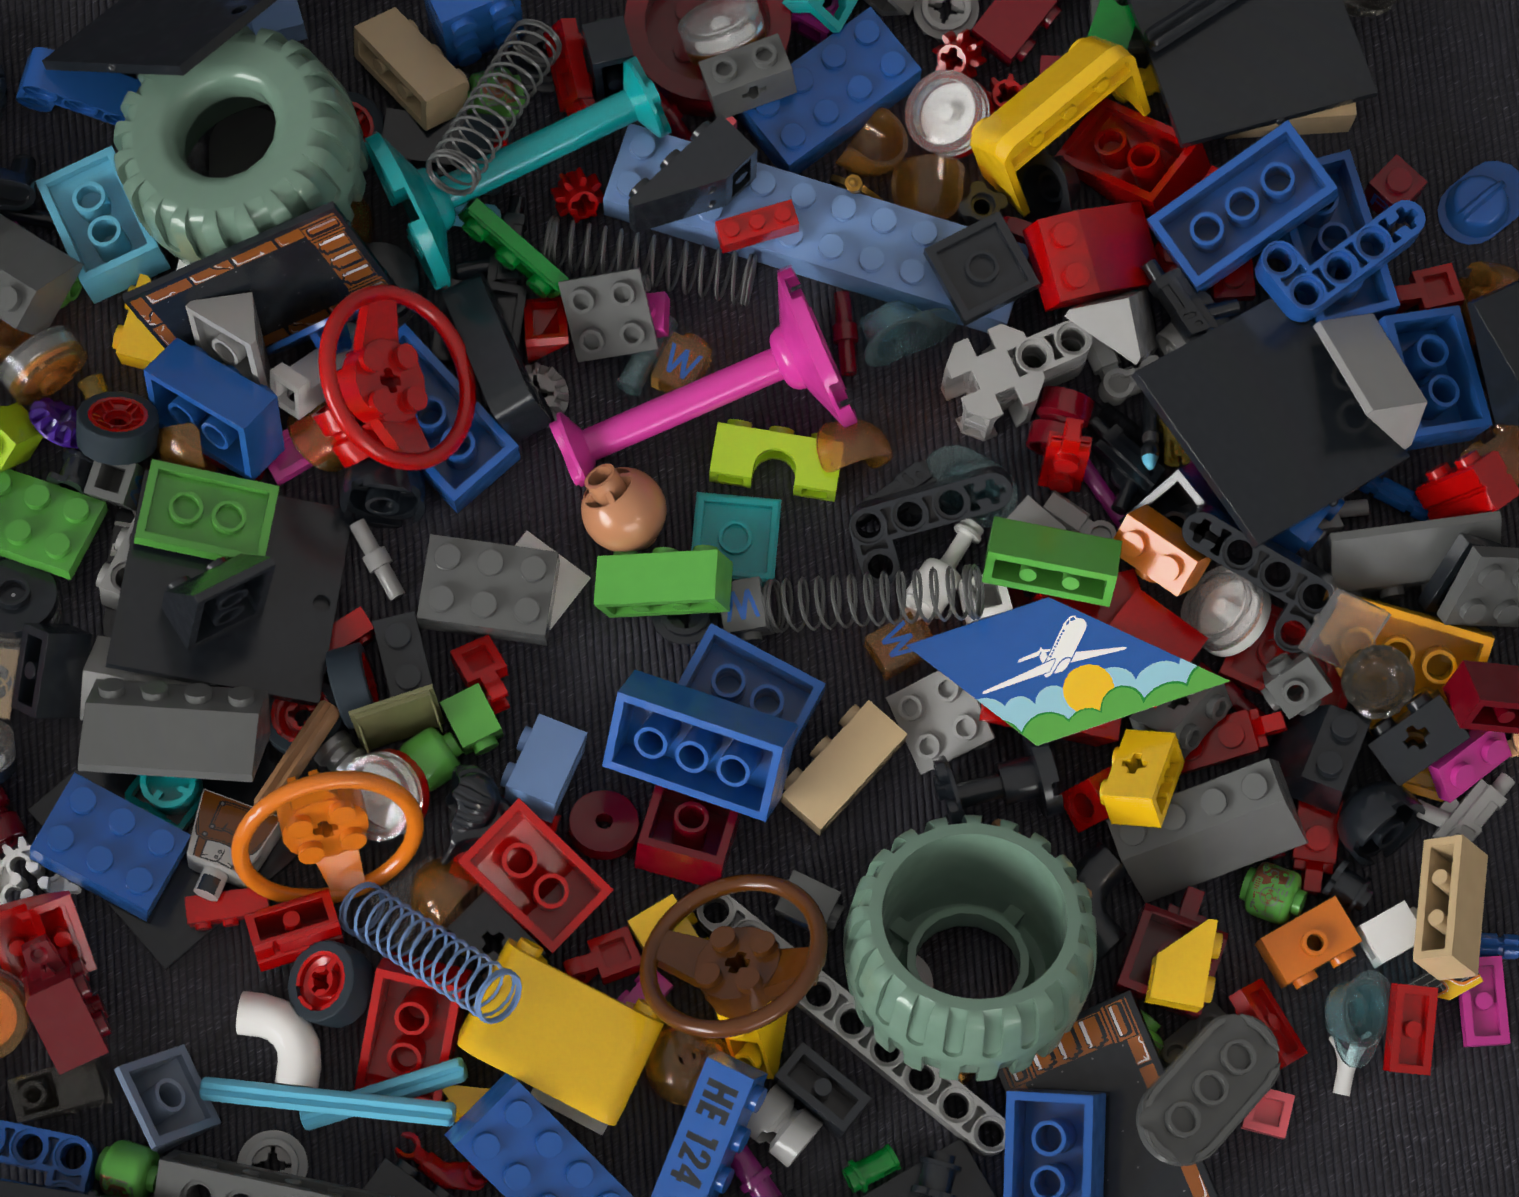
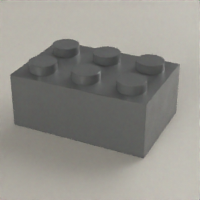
(488, 589)

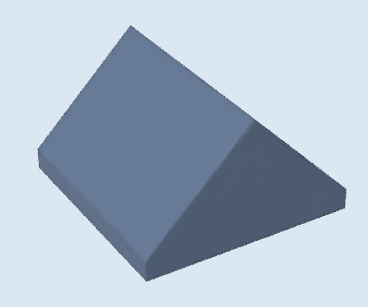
(167, 1098)

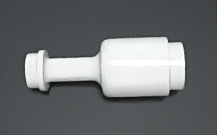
(967, 533)

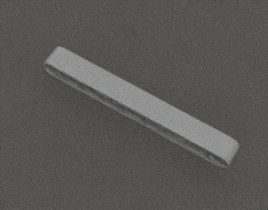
(863, 1046)

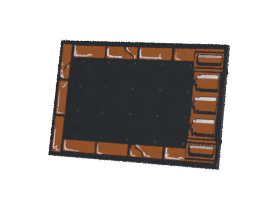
(292, 270)
(1115, 1055)

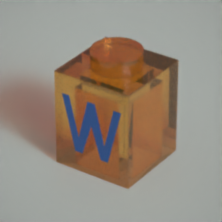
(681, 362)
(889, 647)

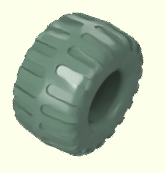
(310, 162)
(983, 881)

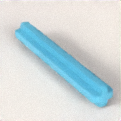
(406, 1085)

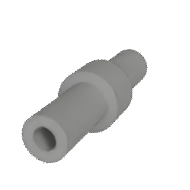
(377, 559)

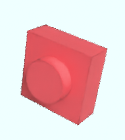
(1270, 1115)

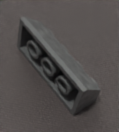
(32, 278)
(1398, 556)
(174, 730)
(1212, 831)

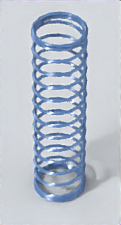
(359, 933)

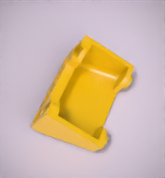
(563, 1035)

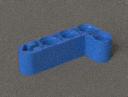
(83, 92)
(1346, 256)
(52, 1158)

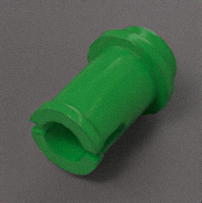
(870, 1168)

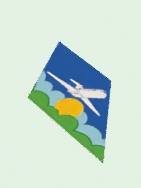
(1059, 669)

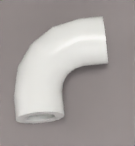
(290, 1034)

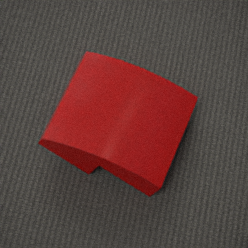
(1158, 626)
(40, 915)

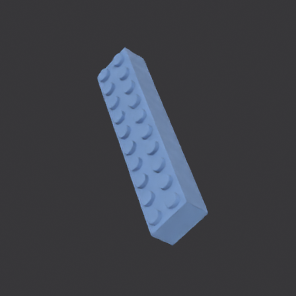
(840, 238)

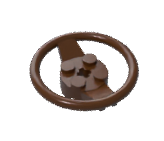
(737, 966)

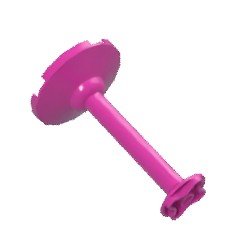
(795, 355)

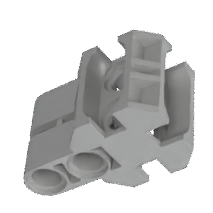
(1001, 374)

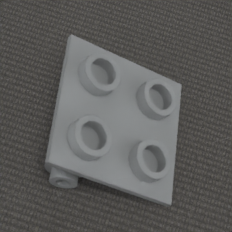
(939, 720)

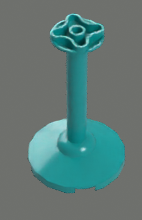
(434, 210)

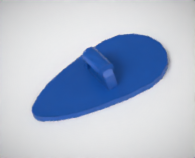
(313, 333)

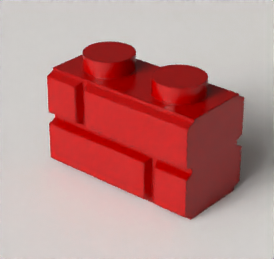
(1469, 488)
(290, 927)

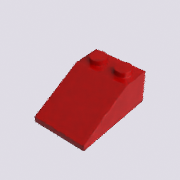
(1133, 157)
(1090, 253)
(535, 876)
(409, 1023)

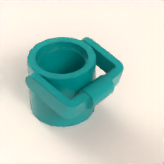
(168, 796)

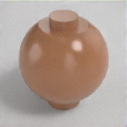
(622, 508)

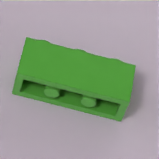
(1052, 561)
(663, 582)

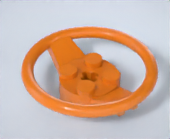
(327, 825)

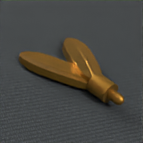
(854, 185)

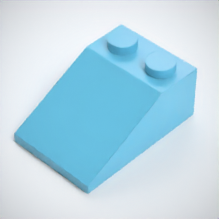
(100, 226)

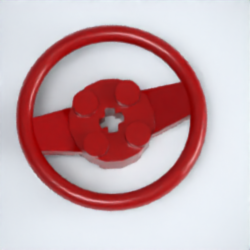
(384, 379)

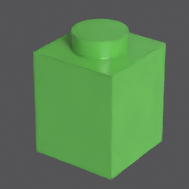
(472, 720)

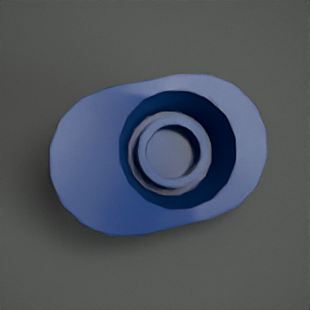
(1480, 203)

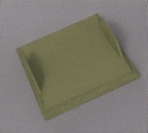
(397, 718)

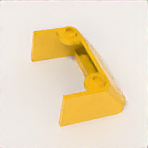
(1050, 107)

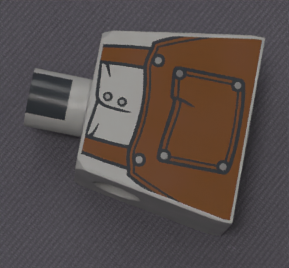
(212, 841)

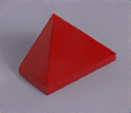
(544, 326)

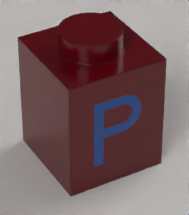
(1392, 184)

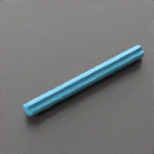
(328, 1101)

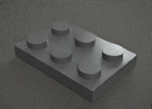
(1484, 589)

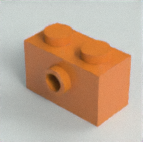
(1159, 551)
(1308, 943)

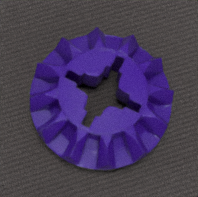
(55, 421)

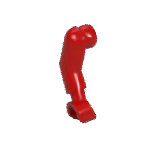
(444, 1174)

